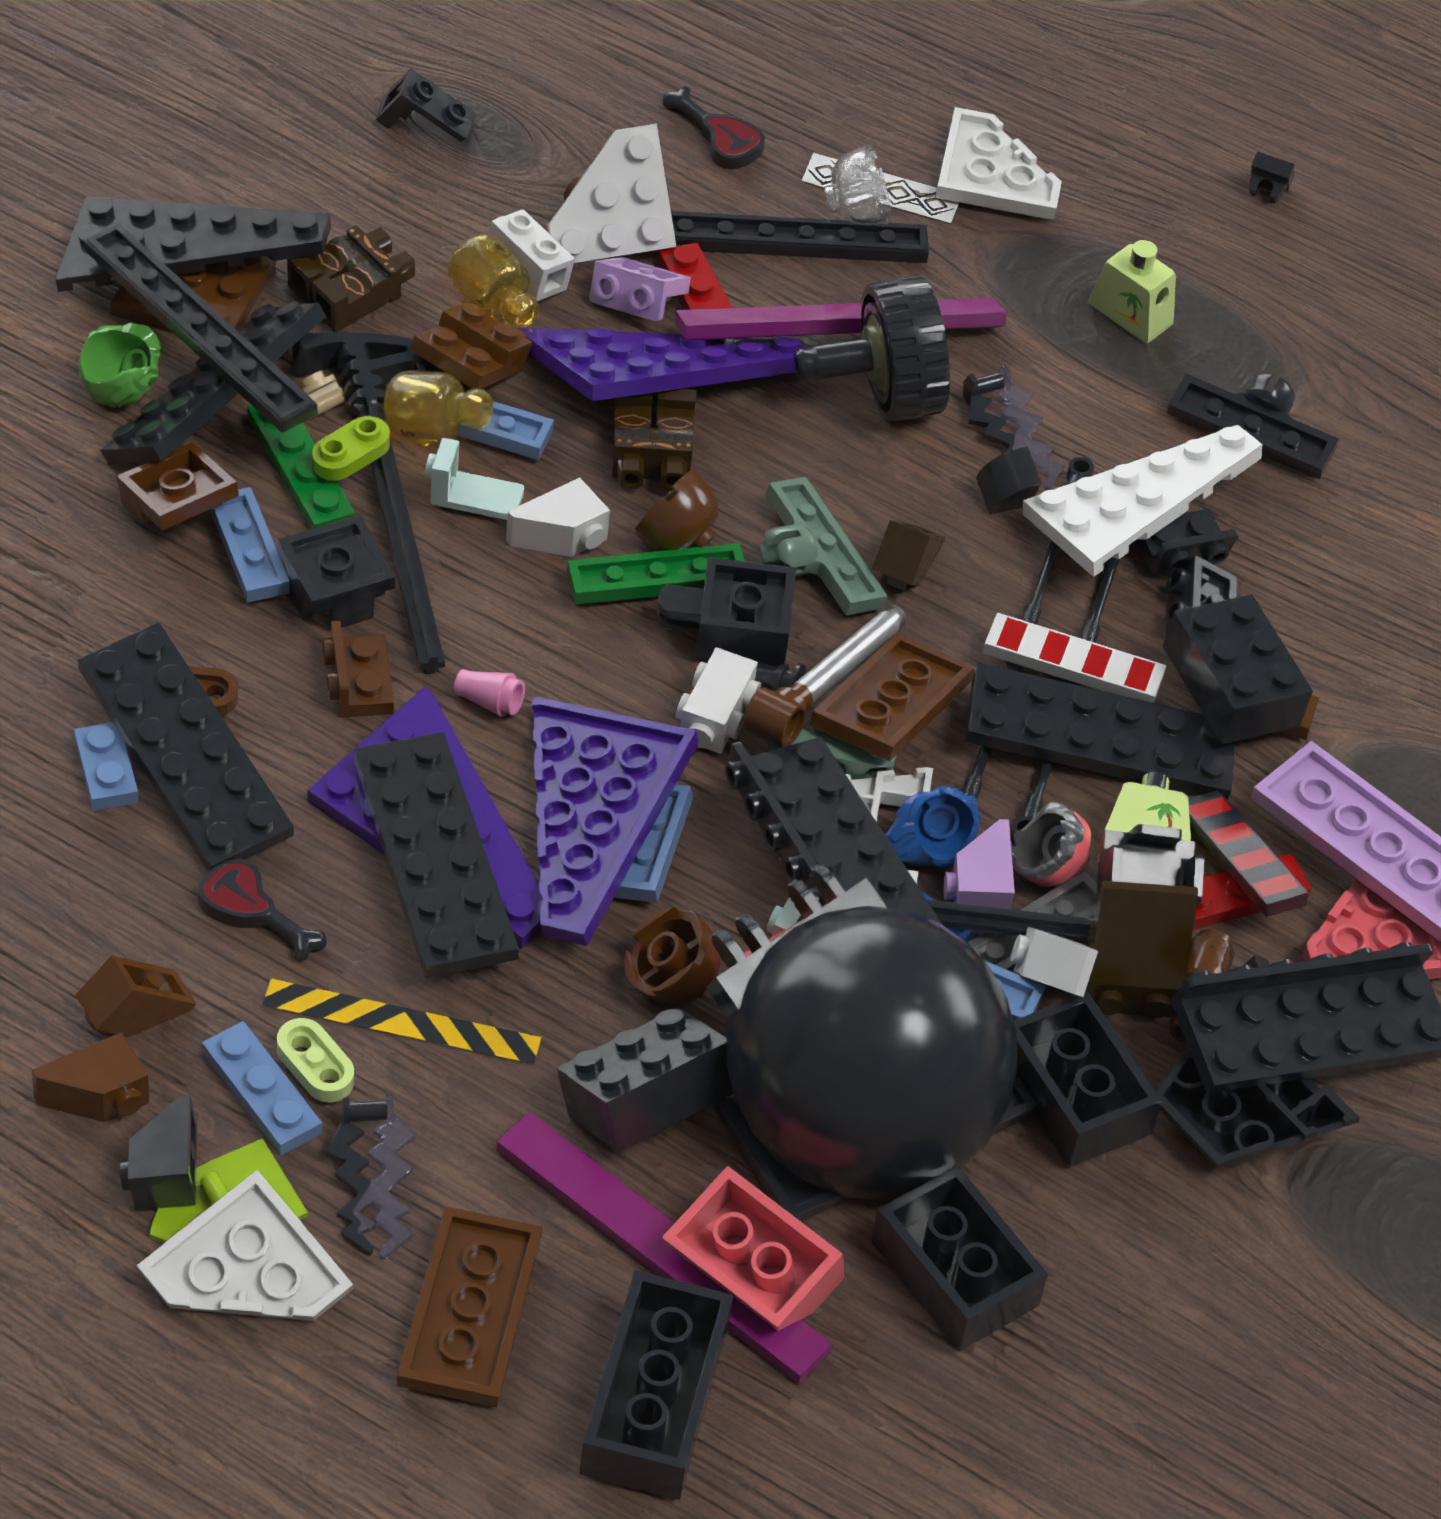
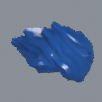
(934, 827)

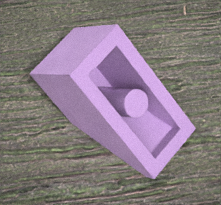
(983, 870)

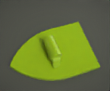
(220, 1177)

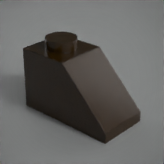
(906, 554)

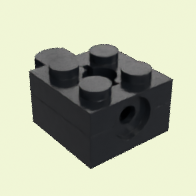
(732, 593)

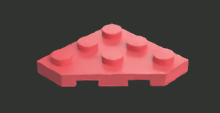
(1369, 921)

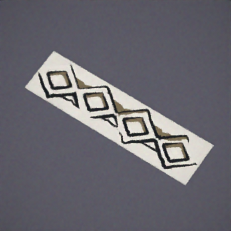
(902, 192)

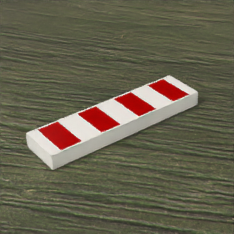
(1073, 658)

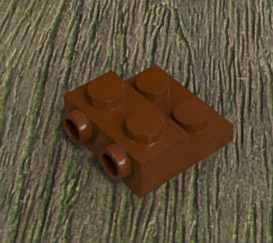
(473, 346)
(176, 487)

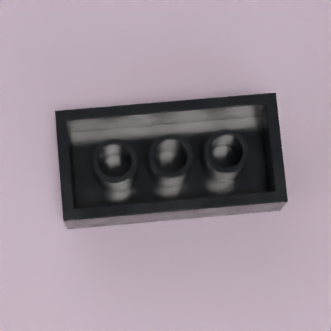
(656, 1385)

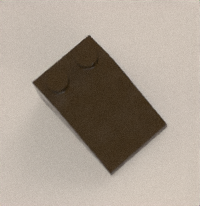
(1141, 946)

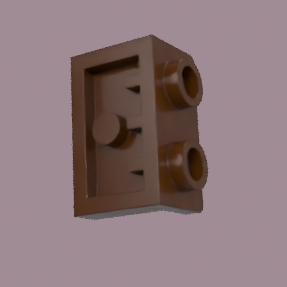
(359, 673)

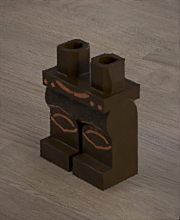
(351, 276)
(655, 451)

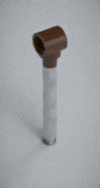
(782, 712)

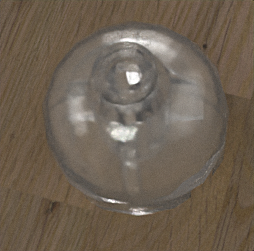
(859, 188)

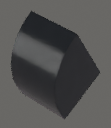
(1009, 480)

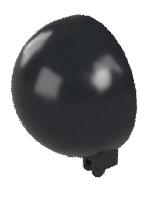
(864, 1041)

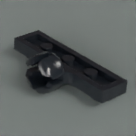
(1261, 415)

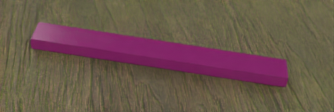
(819, 319)
(639, 1231)

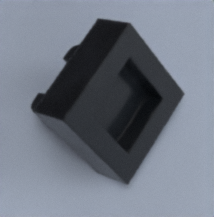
(1271, 171)

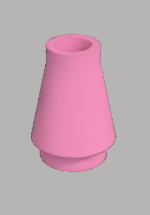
(491, 690)

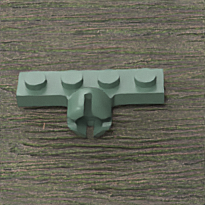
(818, 546)

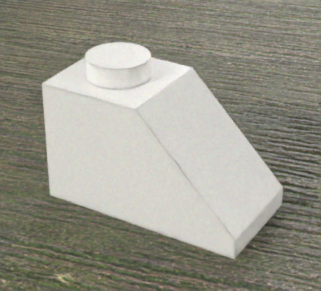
(560, 521)
(1053, 960)

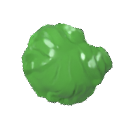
(119, 363)

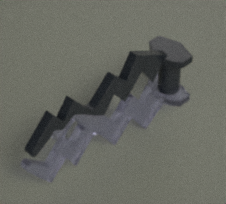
(1017, 399)
(374, 1192)

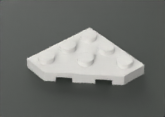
(993, 170)
(618, 201)
(247, 1260)

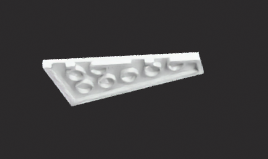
(1137, 499)

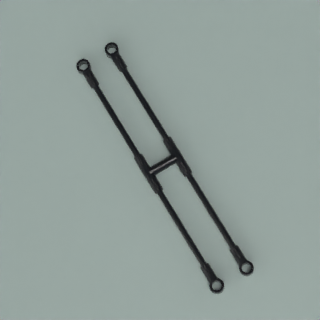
(1078, 468)

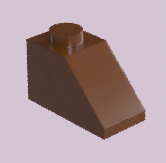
(132, 997)
(94, 1081)

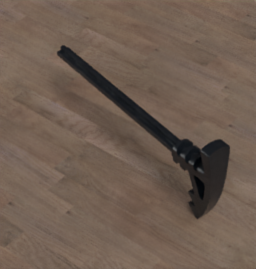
(366, 367)

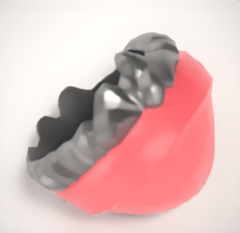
(1052, 846)

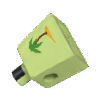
(1136, 291)
(1150, 805)

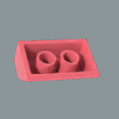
(757, 1251)

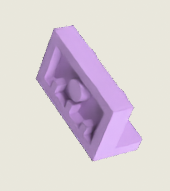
(635, 287)

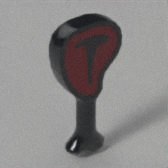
(731, 139)
(236, 897)

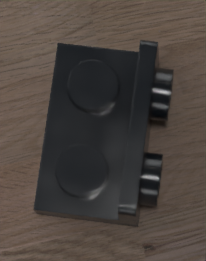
(1183, 539)
(1197, 585)

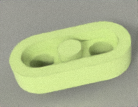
(319, 1063)

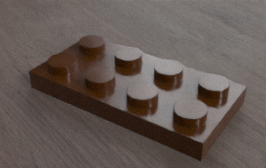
(892, 697)
(470, 1306)

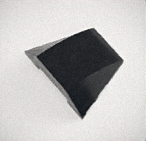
(1250, 1119)

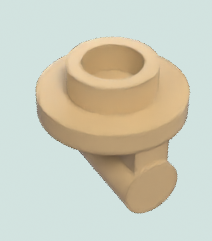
(323, 391)

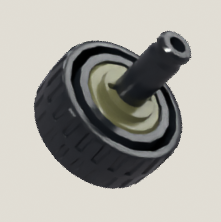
(899, 349)

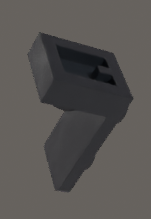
(424, 97)

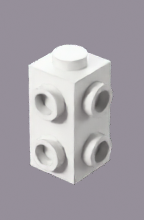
(541, 254)
(718, 699)

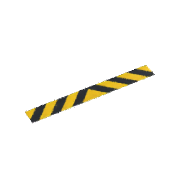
(402, 1021)

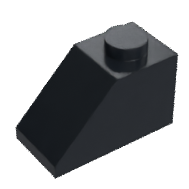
(163, 1159)

